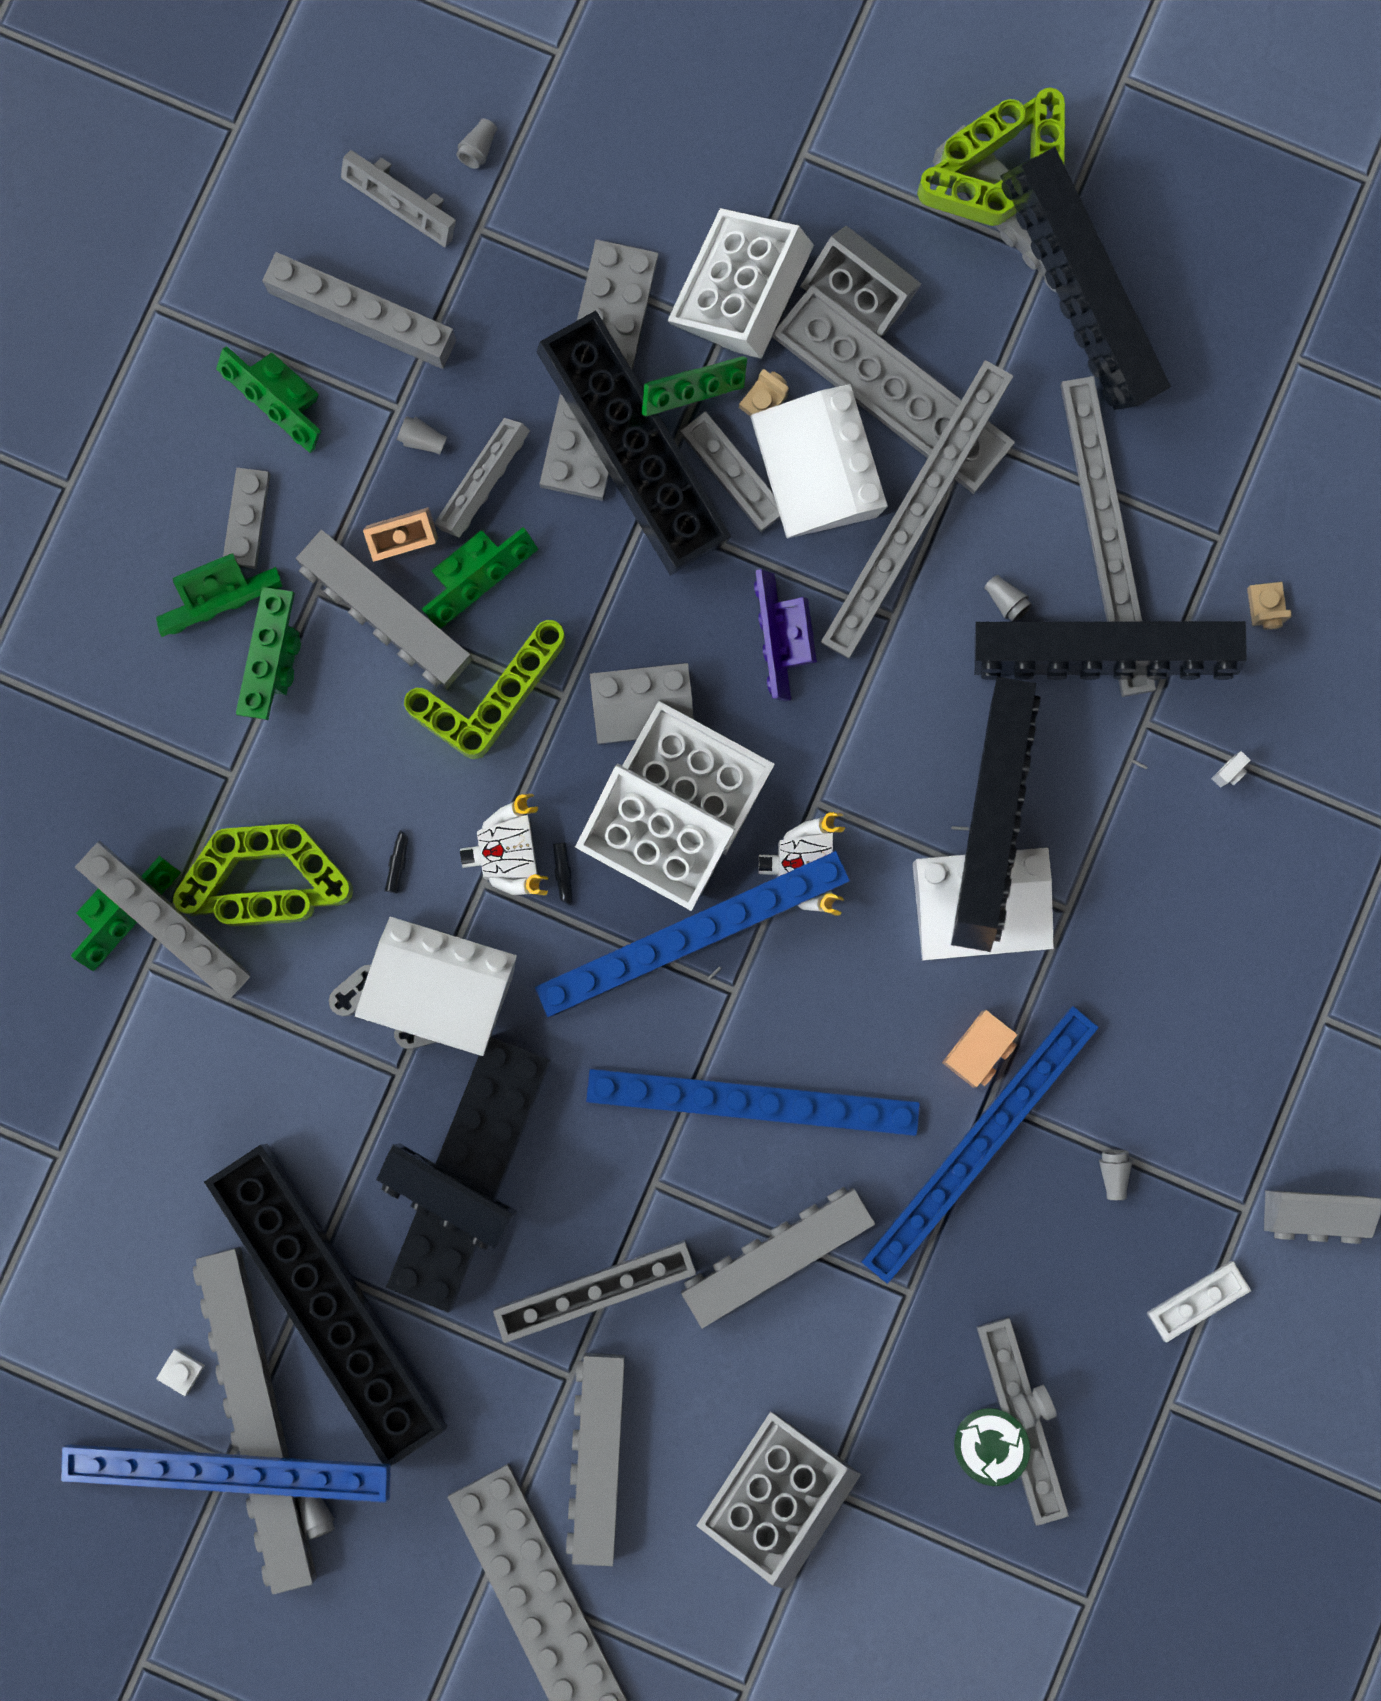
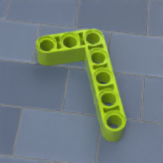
(494, 699)

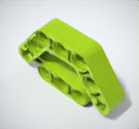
(949, 171)
(244, 850)

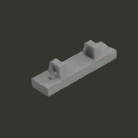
(397, 198)

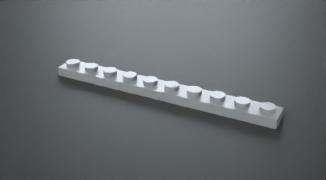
(917, 509)
(1103, 512)

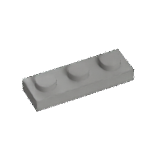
(247, 516)

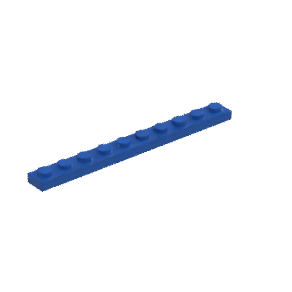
(692, 934)
(752, 1102)
(979, 1144)
(226, 1473)

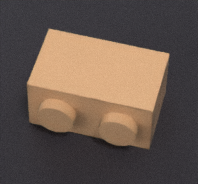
(400, 534)
(980, 1049)

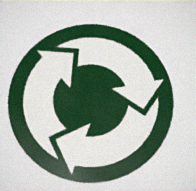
(992, 1447)

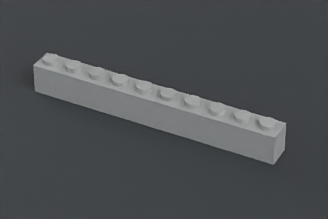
(253, 1413)

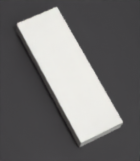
(1198, 1301)

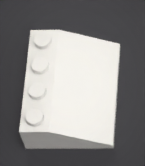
(742, 281)
(819, 462)
(699, 766)
(655, 837)
(1028, 907)
(436, 986)

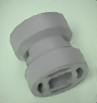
(1031, 1408)

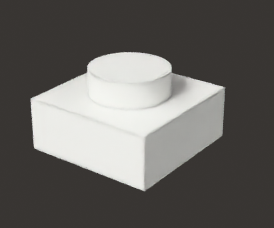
(1232, 770)
(180, 1372)

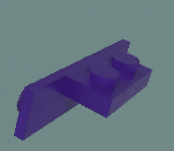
(786, 634)

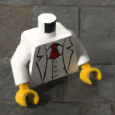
(801, 847)
(507, 850)

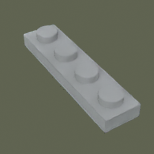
(732, 471)
(482, 477)

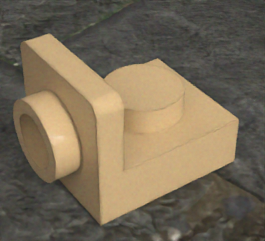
(766, 393)
(1268, 605)

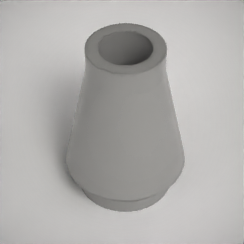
(476, 145)
(420, 436)
(1009, 600)
(1116, 1172)
(315, 1517)

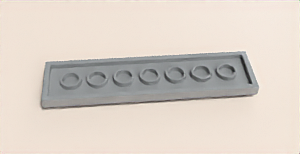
(619, 292)
(883, 381)
(534, 1590)

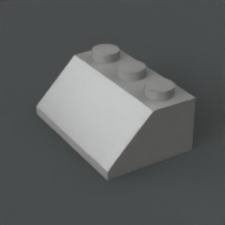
(862, 280)
(628, 697)
(1321, 1215)

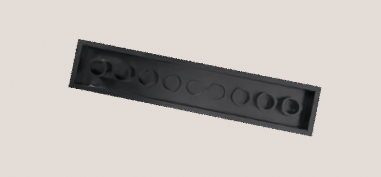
(326, 1305)

